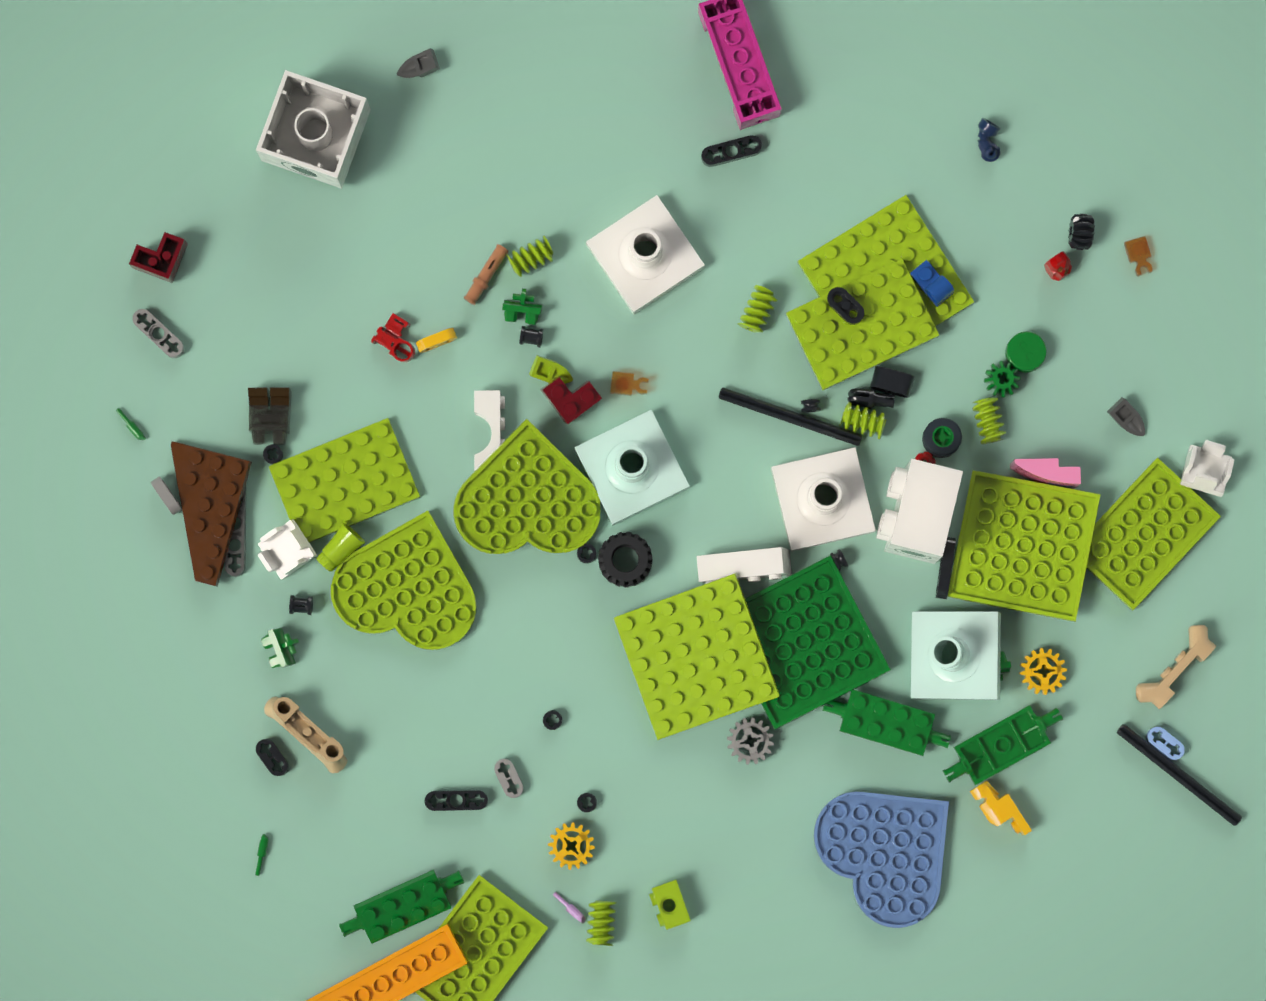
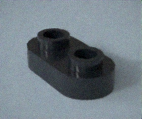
(845, 306)

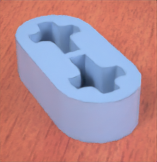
(1169, 739)

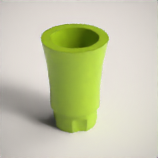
(340, 547)

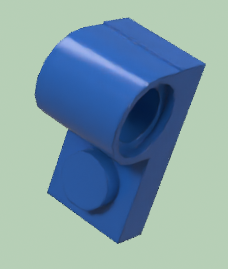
(932, 284)

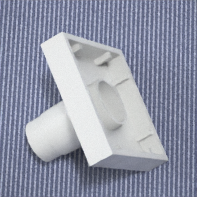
(639, 277)
(808, 521)

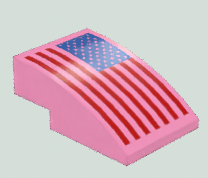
(1047, 472)

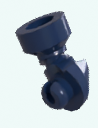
(989, 149)

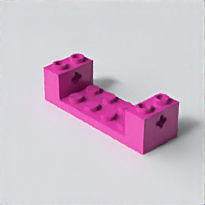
(740, 61)

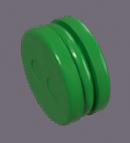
(1026, 352)

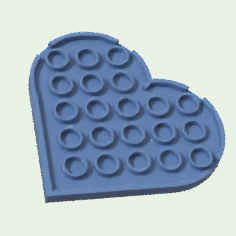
(888, 849)

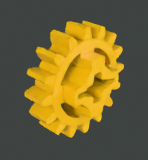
(1043, 681)
(563, 852)

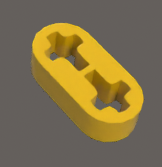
(436, 340)

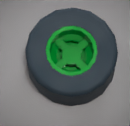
(942, 437)

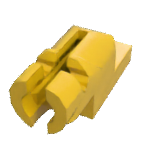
(999, 809)

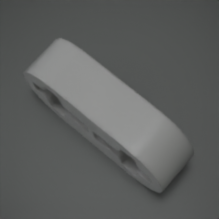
(166, 495)
(504, 781)

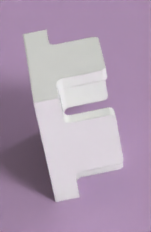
(1207, 468)
(285, 549)

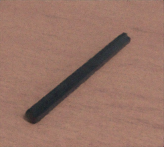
(790, 416)
(1179, 775)

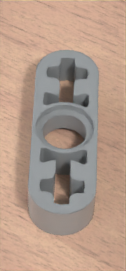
(150, 318)

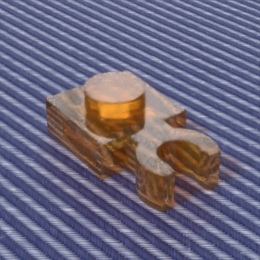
(1138, 252)
(624, 383)

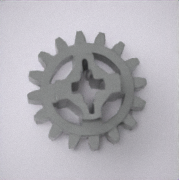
(752, 750)

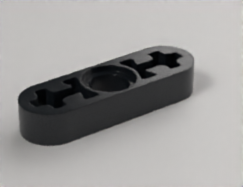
(727, 159)
(945, 569)
(439, 794)

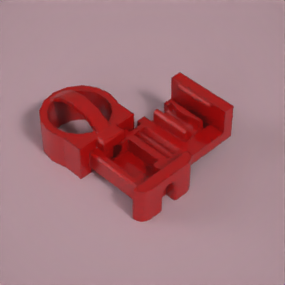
(391, 335)

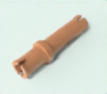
(482, 280)

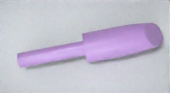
(571, 909)

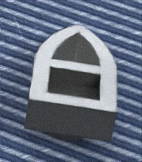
(419, 65)
(1127, 417)

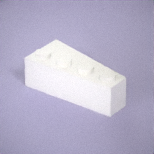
(749, 565)

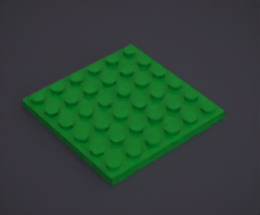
(813, 641)

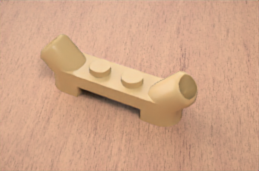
(1199, 648)
(306, 732)

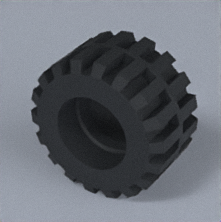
(625, 578)

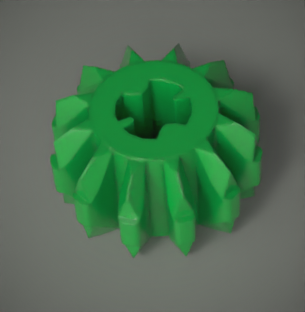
(1009, 377)

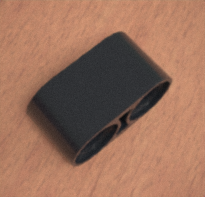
(892, 381)

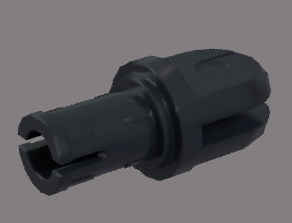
(870, 398)

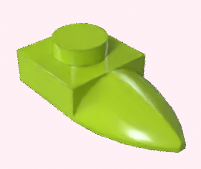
(548, 370)

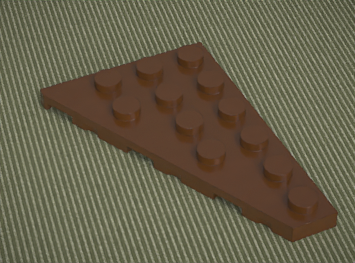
(210, 499)

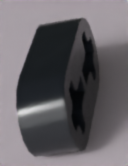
(268, 760)

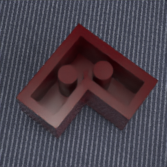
(162, 263)
(570, 404)

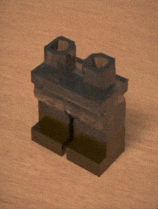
(272, 421)

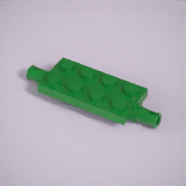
(887, 722)
(1002, 745)
(402, 906)

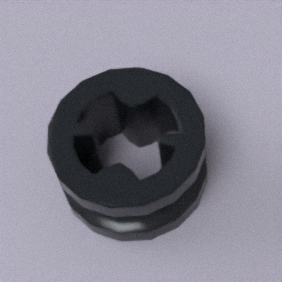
(810, 405)
(279, 452)
(592, 555)
(839, 559)
(556, 725)
(593, 800)

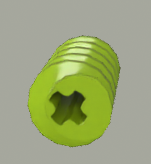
(531, 256)
(759, 305)
(863, 420)
(988, 420)
(601, 923)

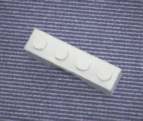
(488, 406)

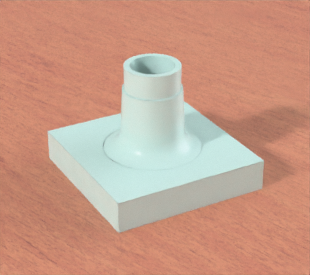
(631, 493)
(977, 665)

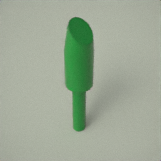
(131, 426)
(262, 849)

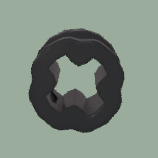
(531, 336)
(301, 605)

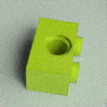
(669, 891)

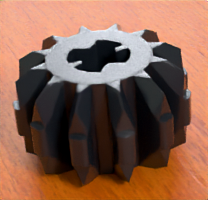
(1081, 231)

